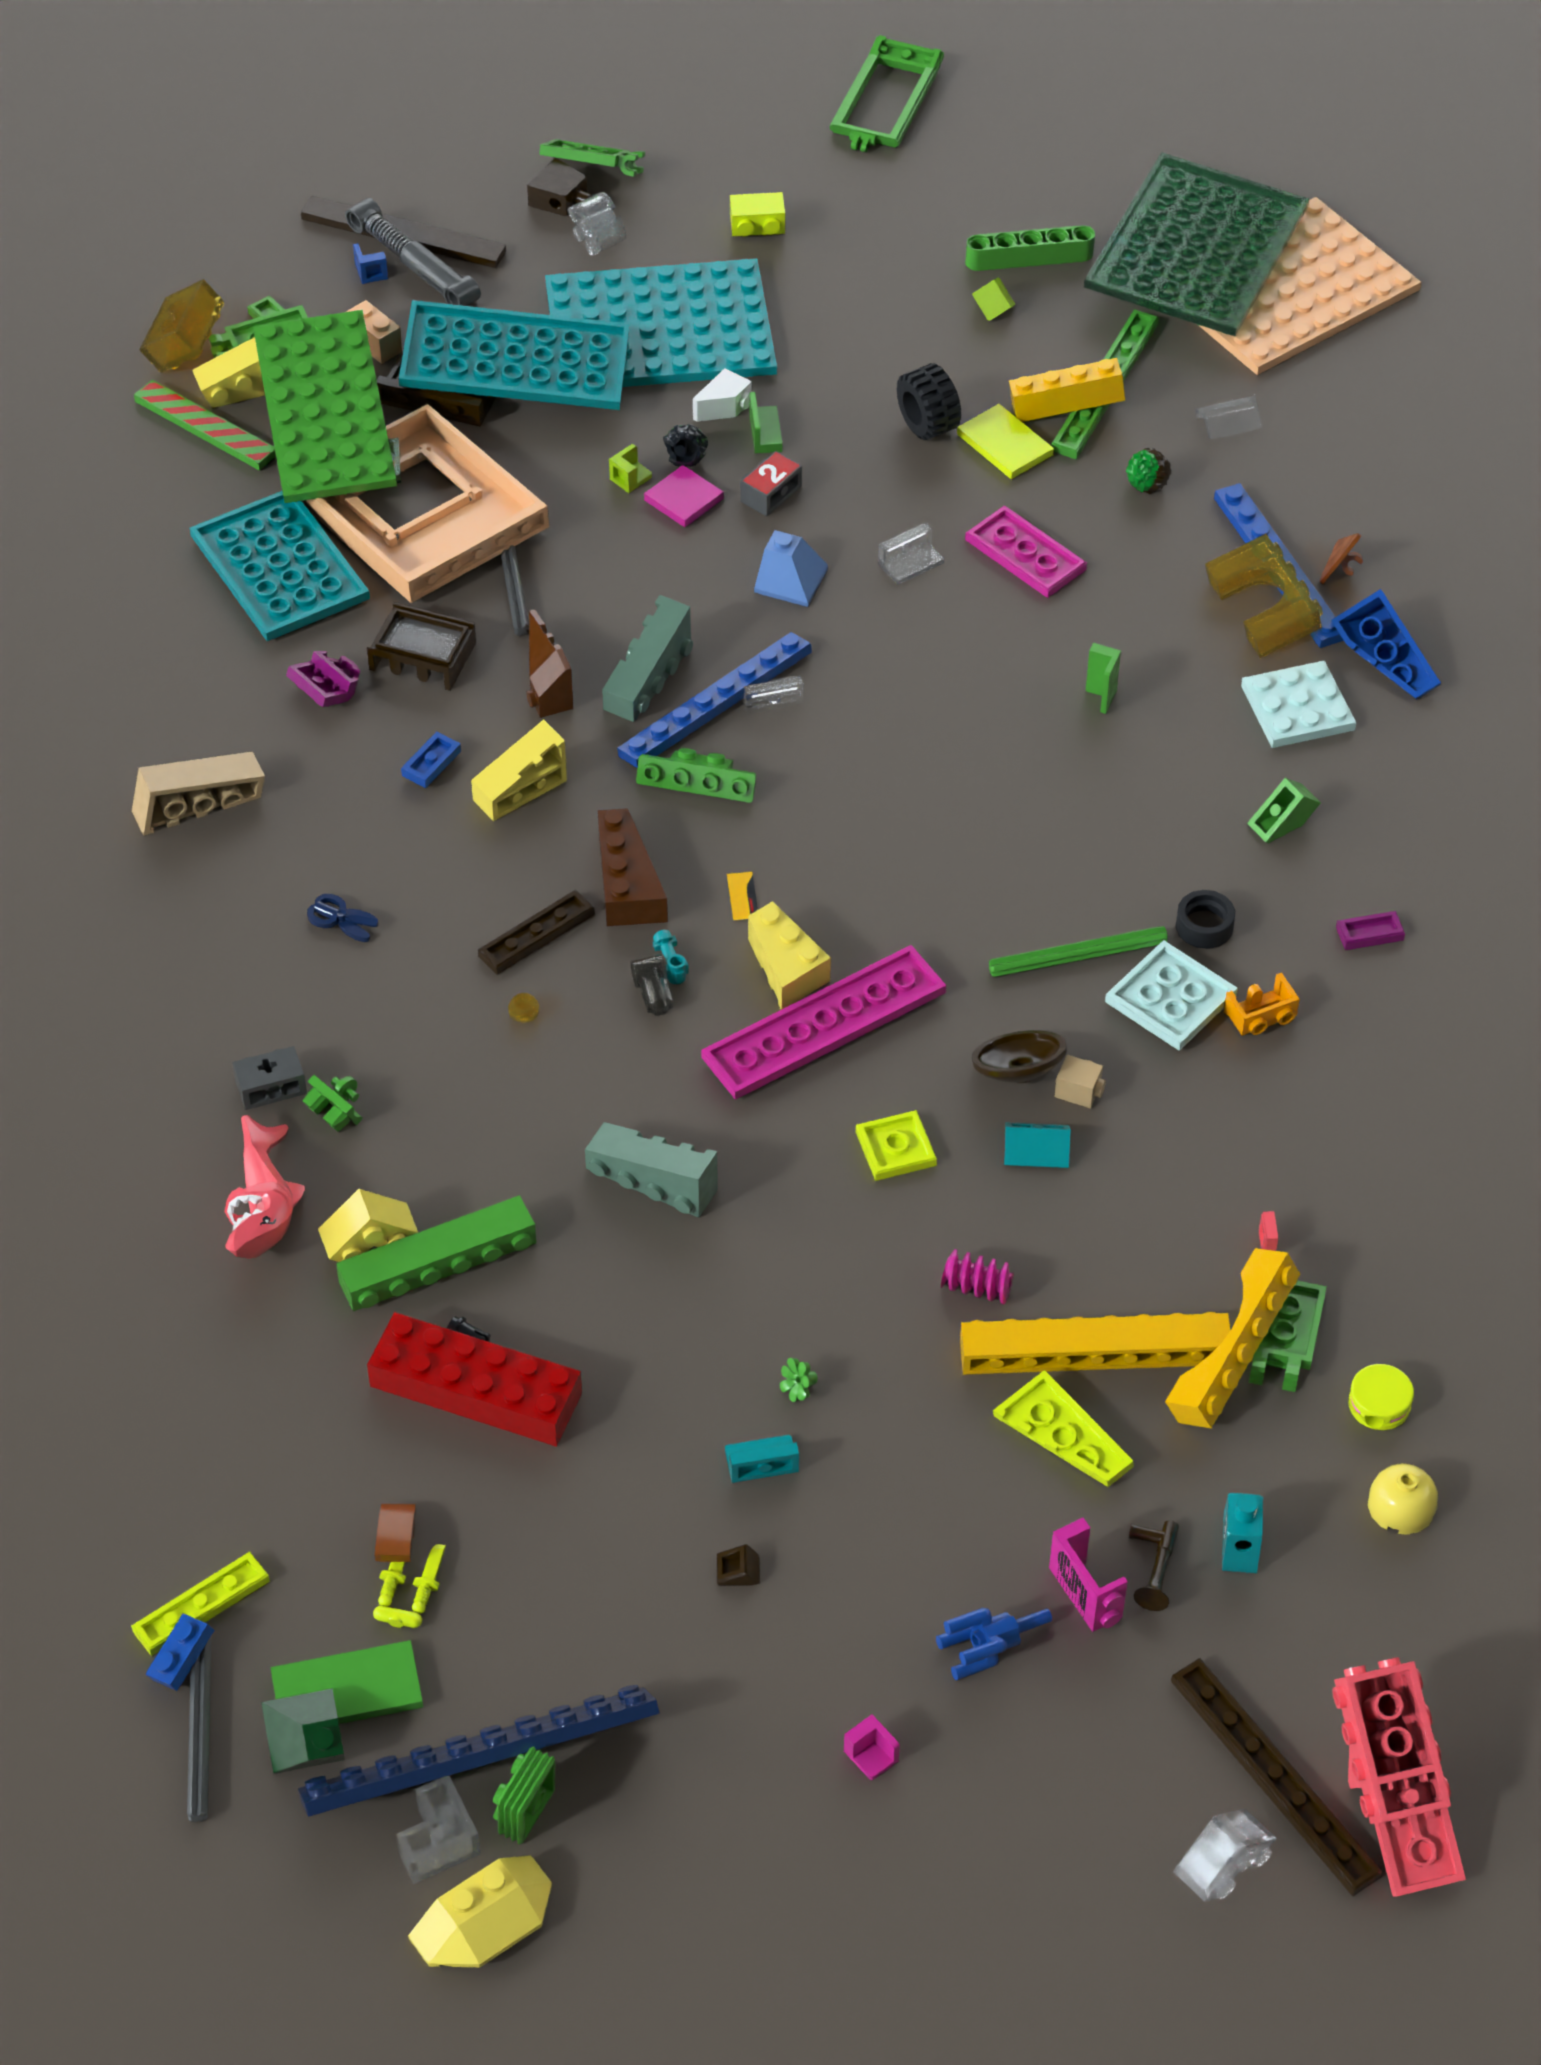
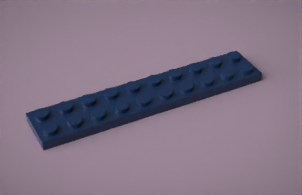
(488, 1747)

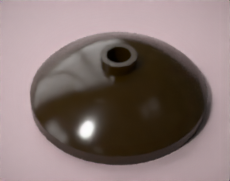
(1019, 1055)

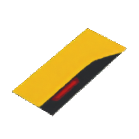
(742, 894)

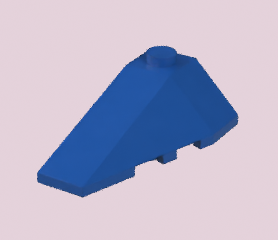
(1383, 641)

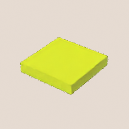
(896, 1145)

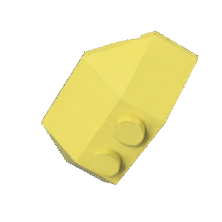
(484, 1914)

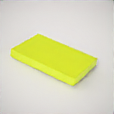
(1005, 441)

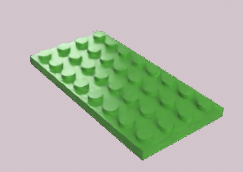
(324, 406)

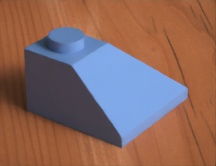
(790, 569)

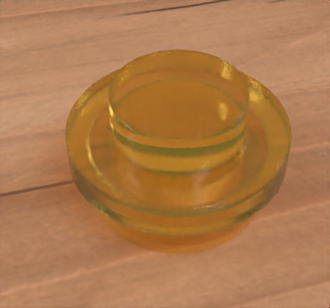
(523, 1008)

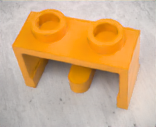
(1262, 1009)

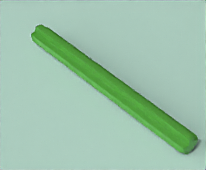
(1077, 951)

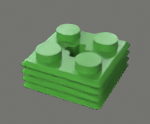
(525, 1795)

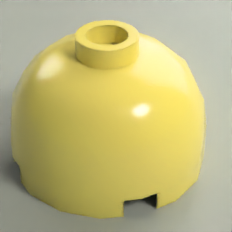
(1403, 1498)

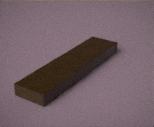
(536, 932)

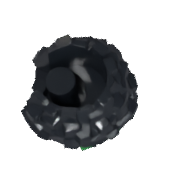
(685, 445)

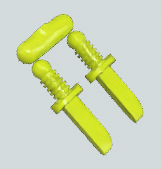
(425, 1584)

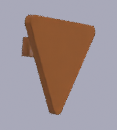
(1342, 555)

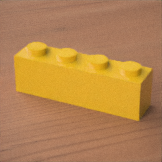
(1067, 390)

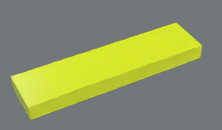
(202, 1600)

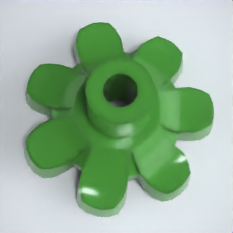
(797, 1379)

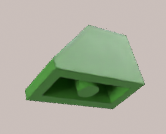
(1284, 810)

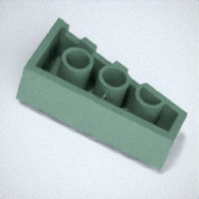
(649, 660)
(654, 1167)

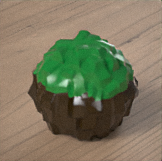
(1148, 470)

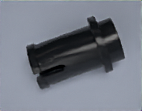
(460, 1325)

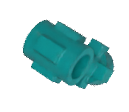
(676, 964)

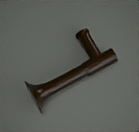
(1151, 1596)

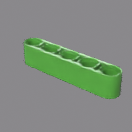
(1030, 248)

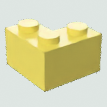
(364, 1223)

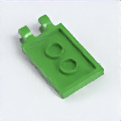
(594, 154)
(243, 331)
(1291, 1335)

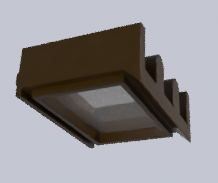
(424, 641)

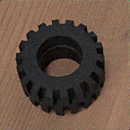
(928, 401)

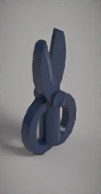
(345, 918)

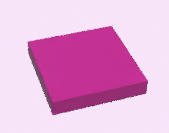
(683, 496)

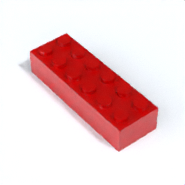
(475, 1379)

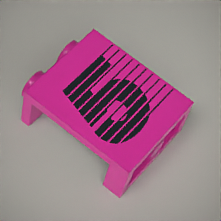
(1068, 1556)

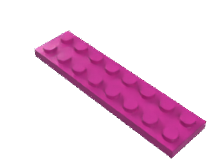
(823, 1021)

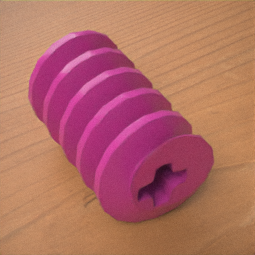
(978, 1276)

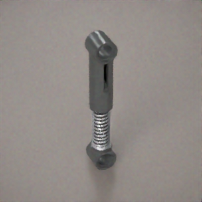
(455, 289)

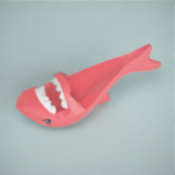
(268, 1194)

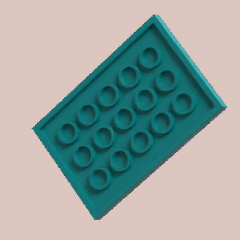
(279, 564)

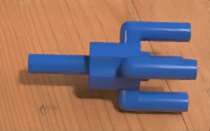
(988, 1636)

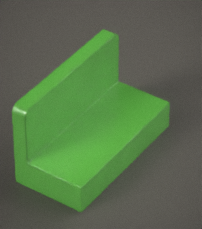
(764, 427)
(1103, 673)

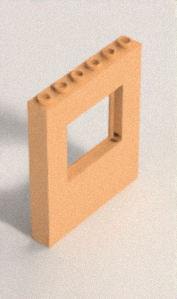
(449, 537)

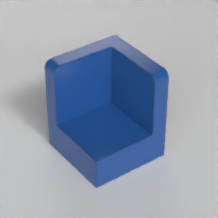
(371, 266)

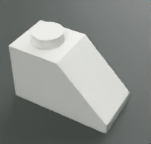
(722, 398)

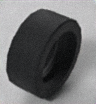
(1205, 901)

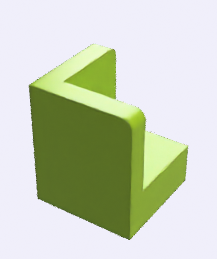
(993, 299)
(626, 469)

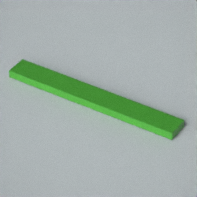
(1126, 349)

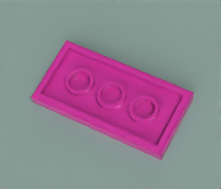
(1026, 551)

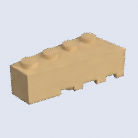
(194, 788)

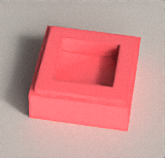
(1268, 1231)

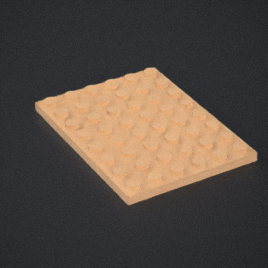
(1317, 289)

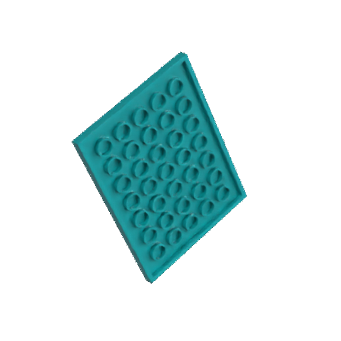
(681, 317)

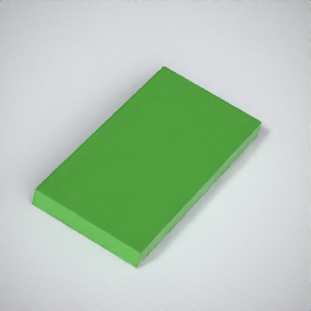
(363, 1681)

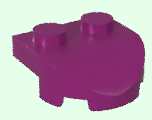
(326, 678)

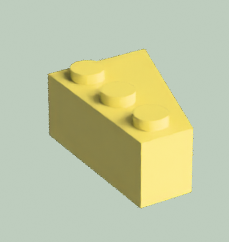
(231, 376)
(521, 772)
(787, 954)

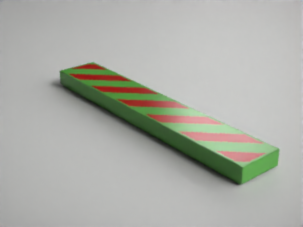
(205, 424)

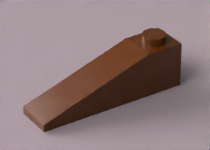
(548, 671)

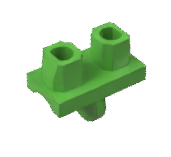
(342, 1111)

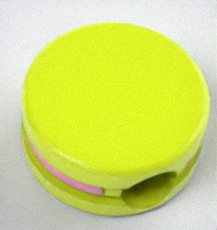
(1381, 1397)

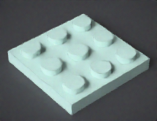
(1298, 704)
(1170, 995)

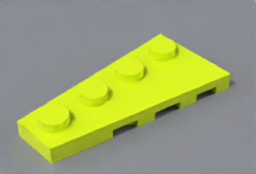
(1060, 1425)

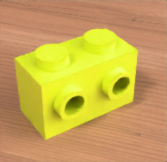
(757, 214)

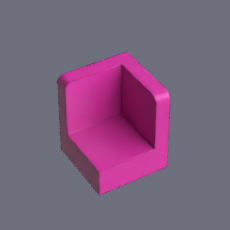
(871, 1747)

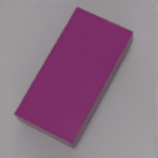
(1370, 930)

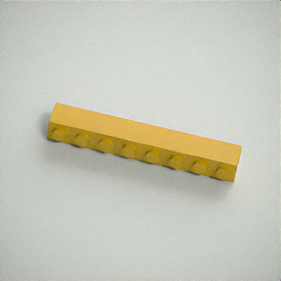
(1090, 1342)

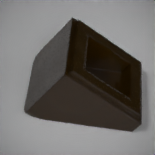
(738, 1567)

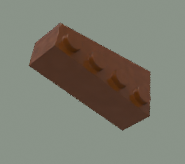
(629, 879)

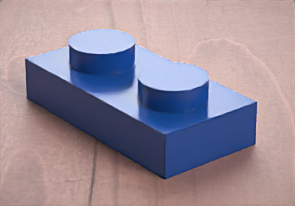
(431, 759)
(180, 1652)

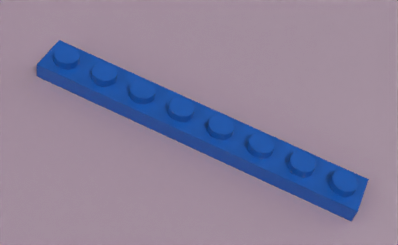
(1252, 524)
(714, 699)

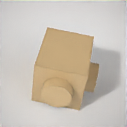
(1079, 1081)

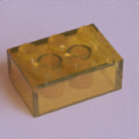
(182, 326)

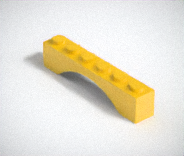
(1205, 1389)

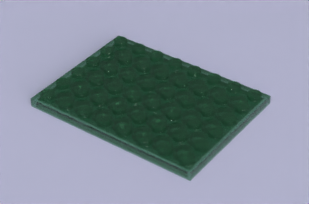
(1197, 244)

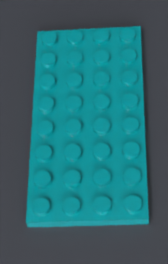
(514, 355)

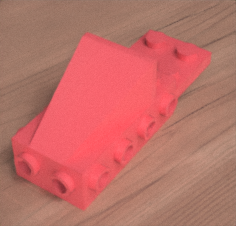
(1399, 1774)

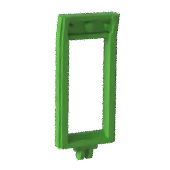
(895, 55)

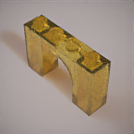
(1263, 563)

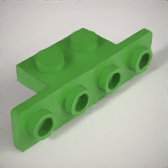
(697, 774)

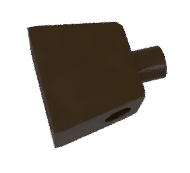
(557, 188)

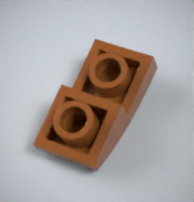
(395, 1532)

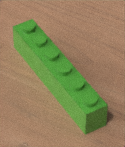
(436, 1253)

